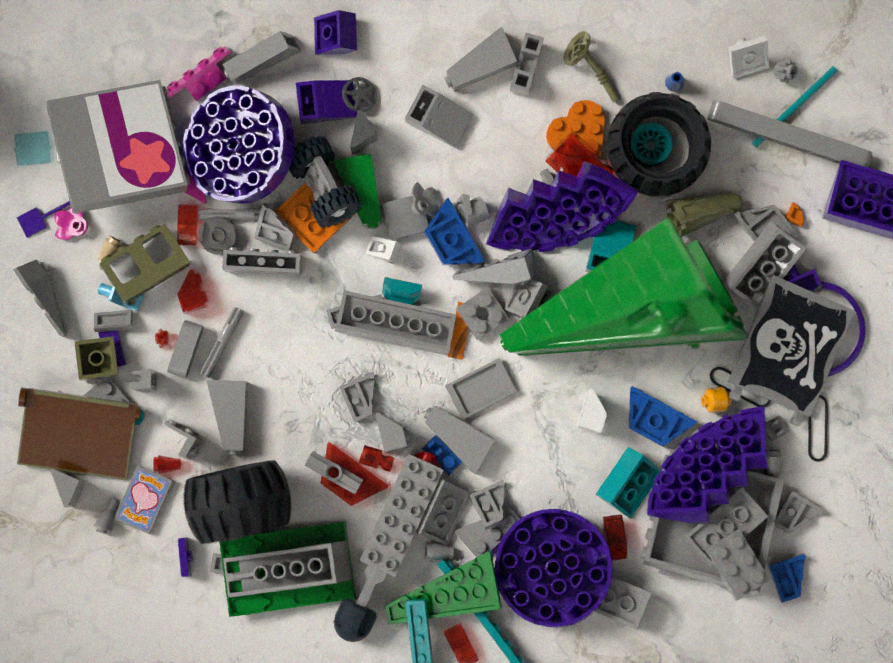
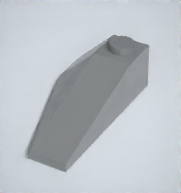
(38, 281)

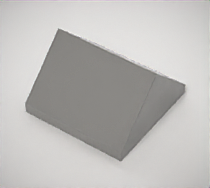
(68, 487)

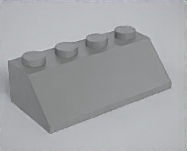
(769, 255)

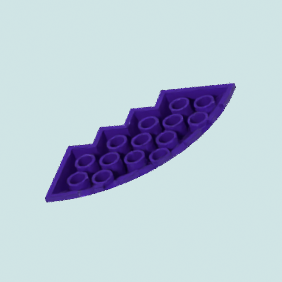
(560, 212)
(708, 465)

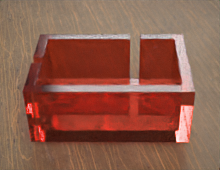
(572, 153)

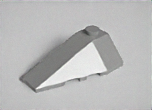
(513, 269)

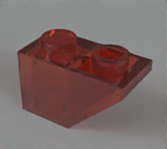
(191, 295)

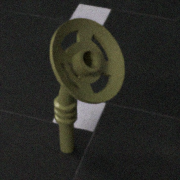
(580, 51)

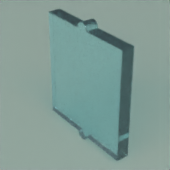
(32, 148)

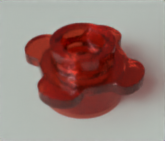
(161, 338)

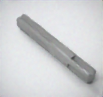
(231, 214)
(221, 342)

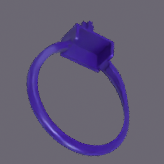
(810, 281)

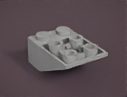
(438, 116)

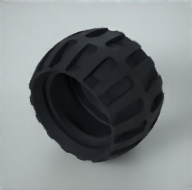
(675, 109)
(237, 502)

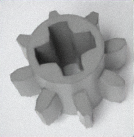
(785, 70)

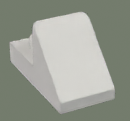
(383, 249)

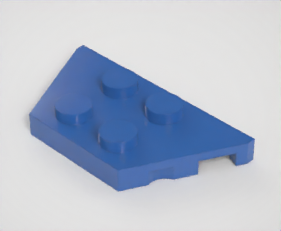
(451, 238)
(655, 419)

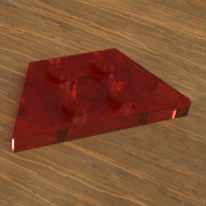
(370, 486)

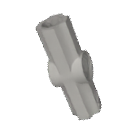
(322, 466)

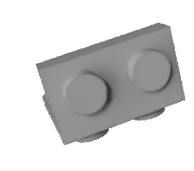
(190, 447)

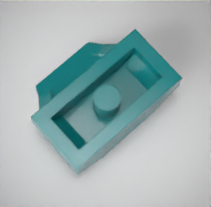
(401, 291)

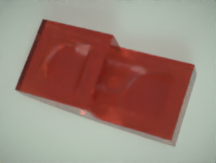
(187, 224)
(460, 644)

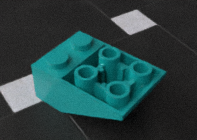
(609, 242)

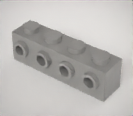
(262, 262)

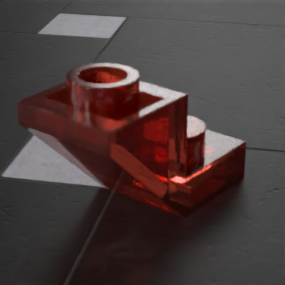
(615, 536)

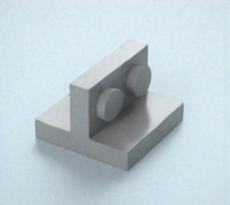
(527, 298)

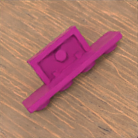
(202, 78)

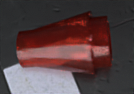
(165, 464)

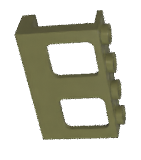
(151, 273)

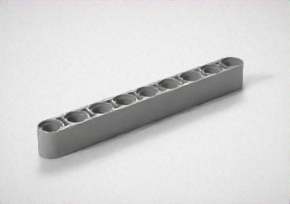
(787, 134)

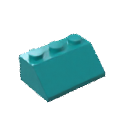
(628, 482)

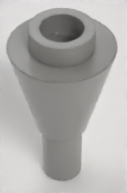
(105, 521)

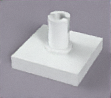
(748, 56)

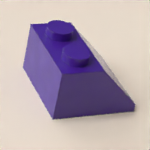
(335, 33)

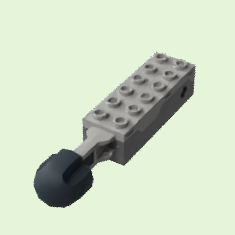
(390, 540)

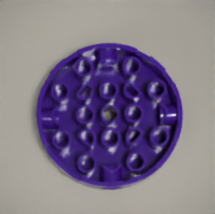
(238, 145)
(556, 597)

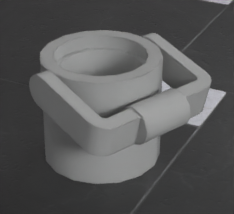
(472, 210)

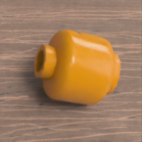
(716, 399)

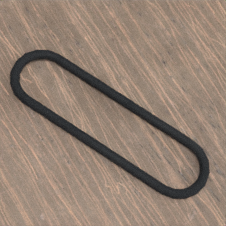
(742, 397)
(825, 439)

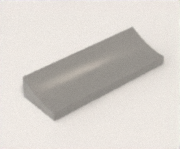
(395, 322)

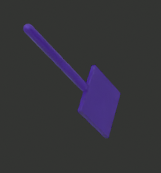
(33, 222)

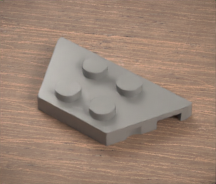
(756, 220)

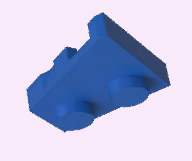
(788, 577)

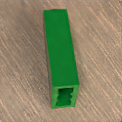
(359, 174)

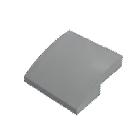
(401, 220)

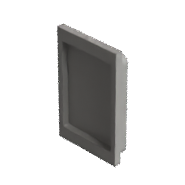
(481, 388)

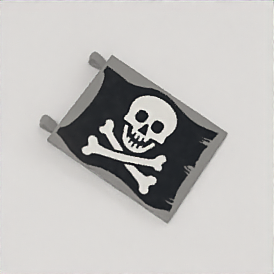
(790, 347)

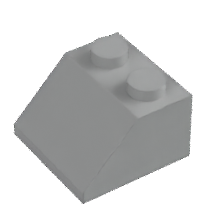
(391, 434)

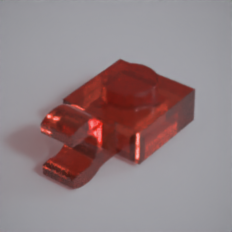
(373, 457)

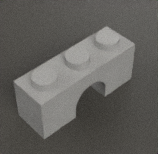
(526, 64)

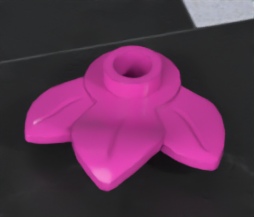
(68, 223)

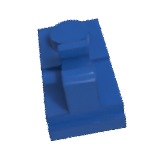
(446, 458)

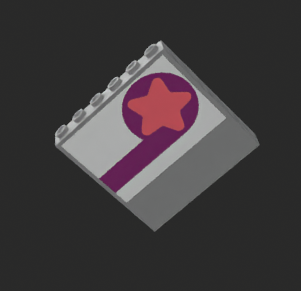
(117, 146)

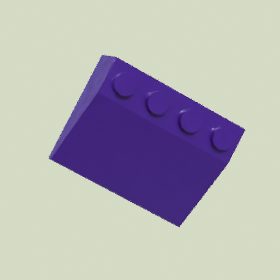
(861, 199)

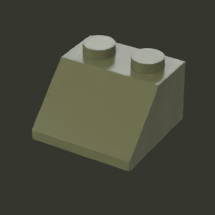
(96, 358)

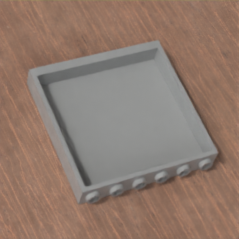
(672, 553)

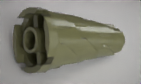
(698, 211)

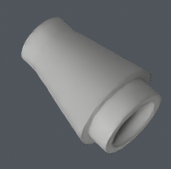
(774, 463)
(438, 552)

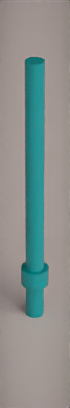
(801, 100)

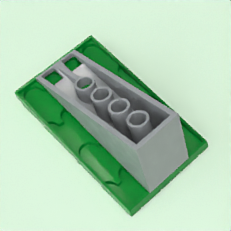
(287, 569)

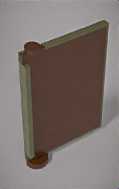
(76, 433)

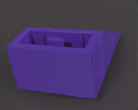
(323, 101)

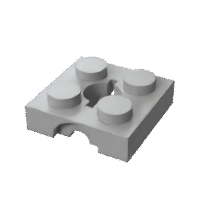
(495, 317)

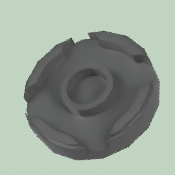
(217, 234)

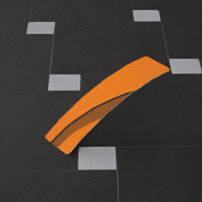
(458, 338)

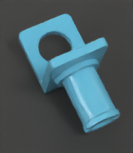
(114, 297)

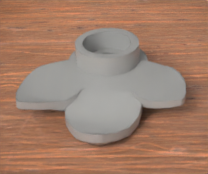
(424, 200)

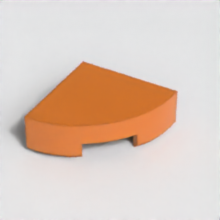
(795, 215)

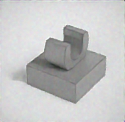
(775, 428)

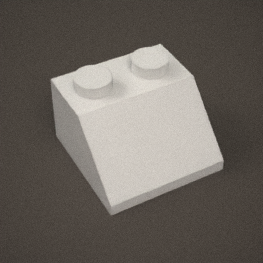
(593, 414)

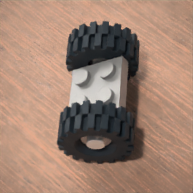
(331, 202)

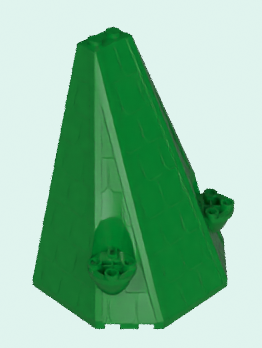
(637, 298)

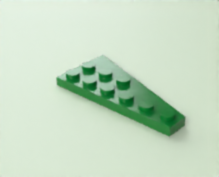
(458, 592)

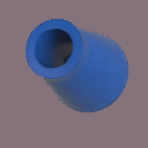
(674, 85)

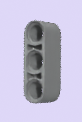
(185, 349)

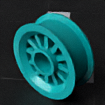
(666, 139)

